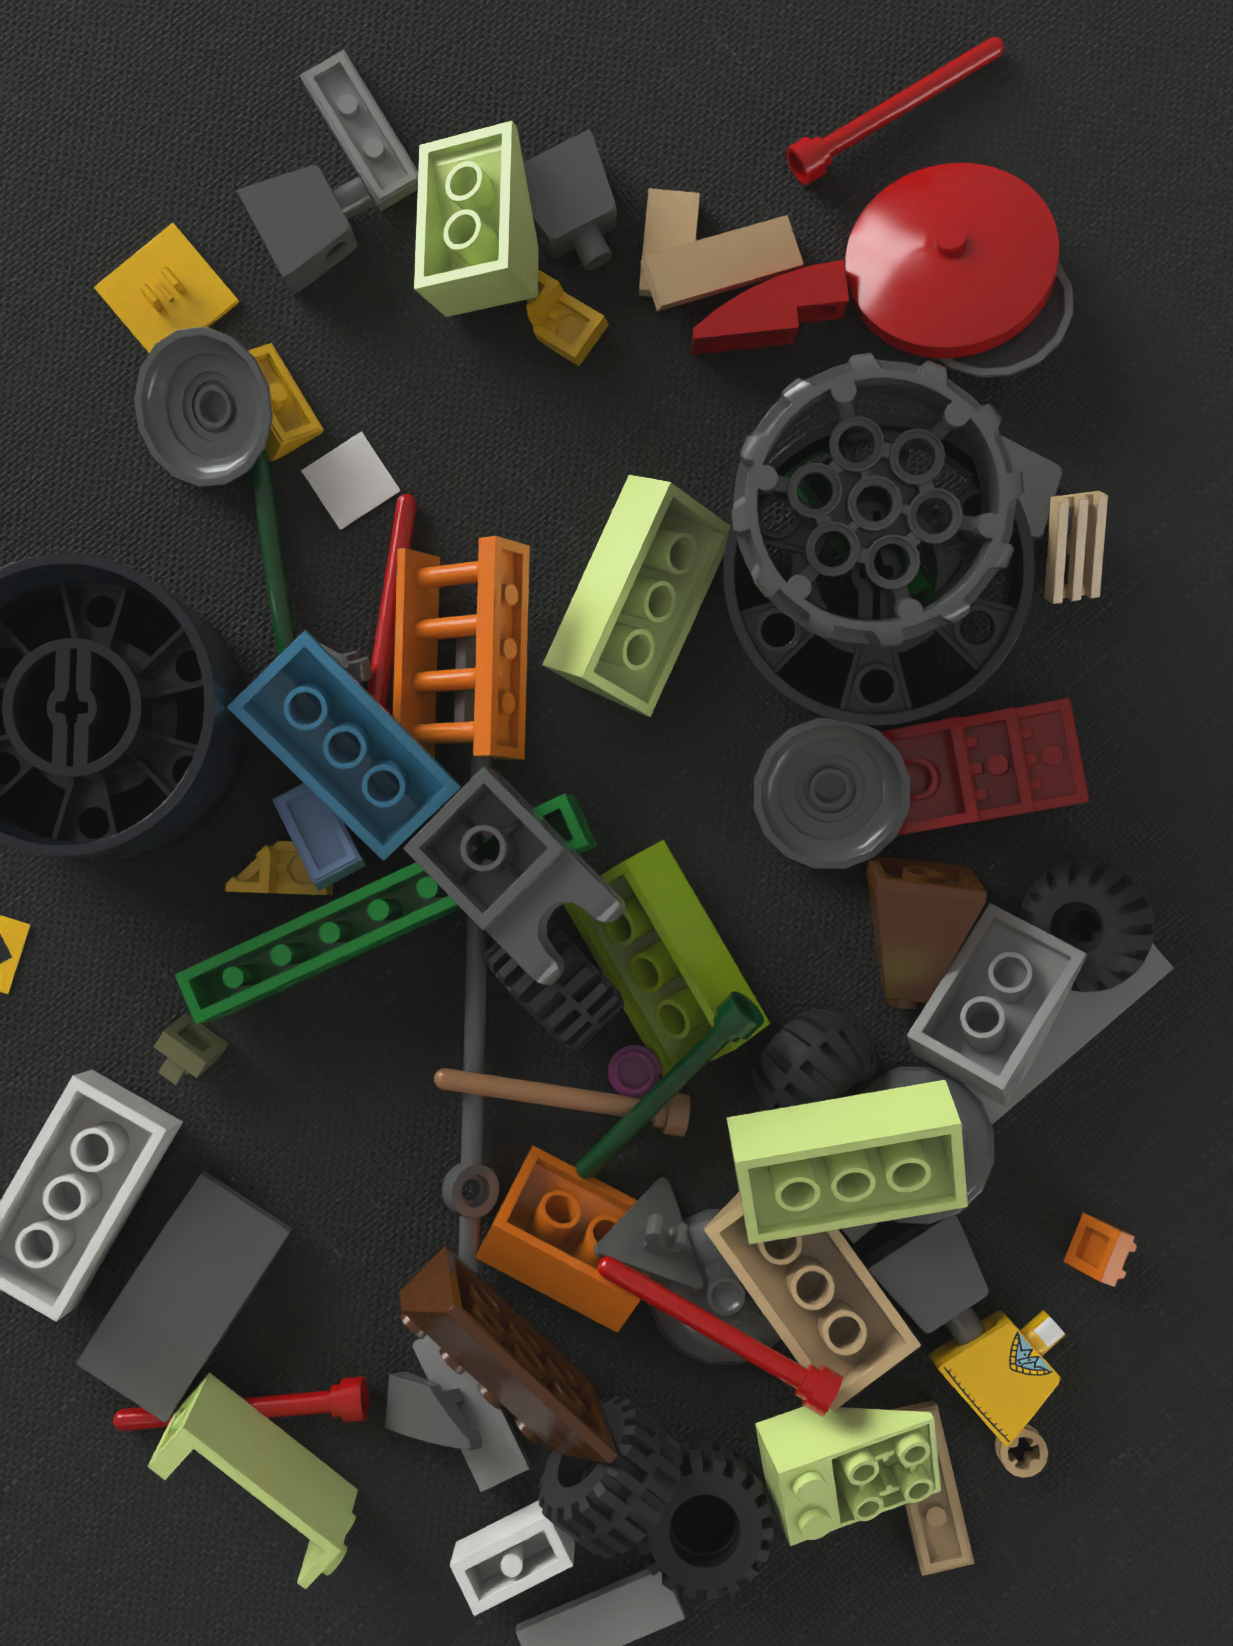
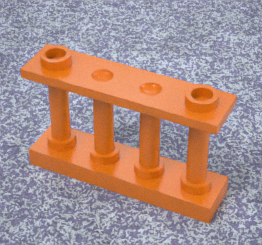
(500, 648)

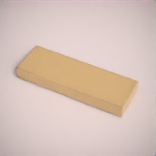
(721, 263)
(938, 1520)

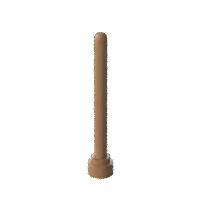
(671, 1119)

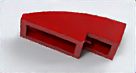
(772, 310)

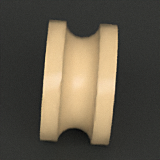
(1032, 1461)

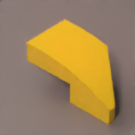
(276, 871)

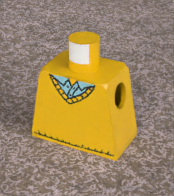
(1003, 1371)

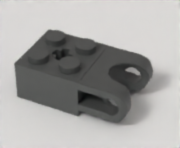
(526, 881)

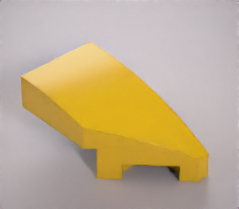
(564, 321)

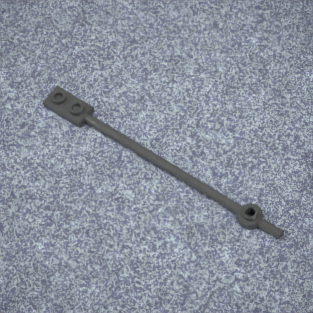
(483, 1181)

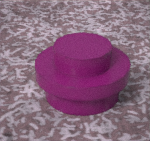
(634, 1070)

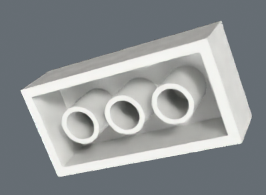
(77, 1191)

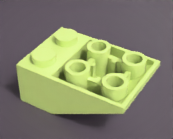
(845, 1466)

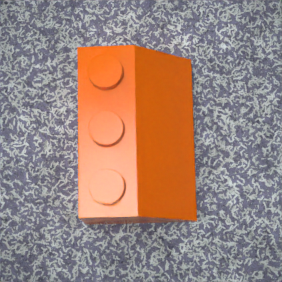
(550, 1233)

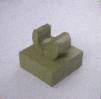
(189, 1049)

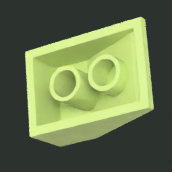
(475, 222)

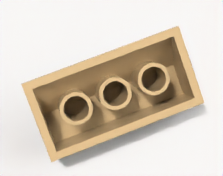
(817, 1300)

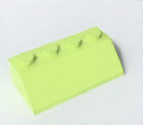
(639, 594)
(849, 1161)

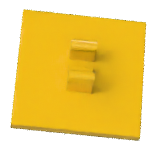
(166, 289)

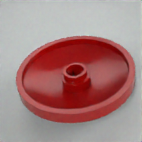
(952, 260)

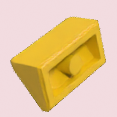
(292, 416)

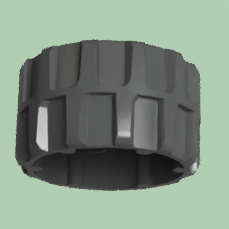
(955, 413)

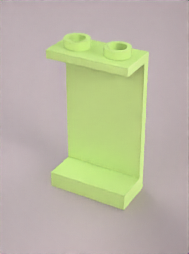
(266, 1465)

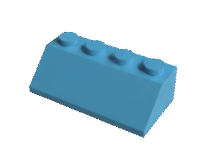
(344, 745)

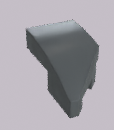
(427, 1412)

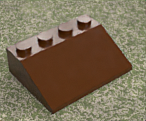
(507, 1358)

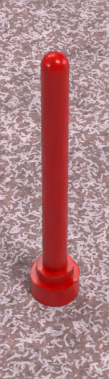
(811, 156)
(385, 634)
(814, 1385)
(343, 1400)

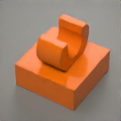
(1099, 1250)

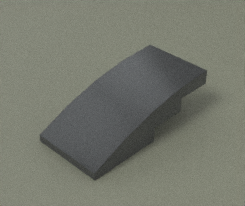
(184, 1296)

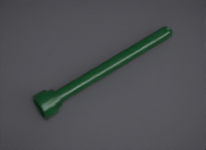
(272, 553)
(735, 1019)

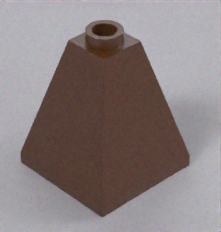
(919, 922)

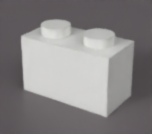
(510, 1557)

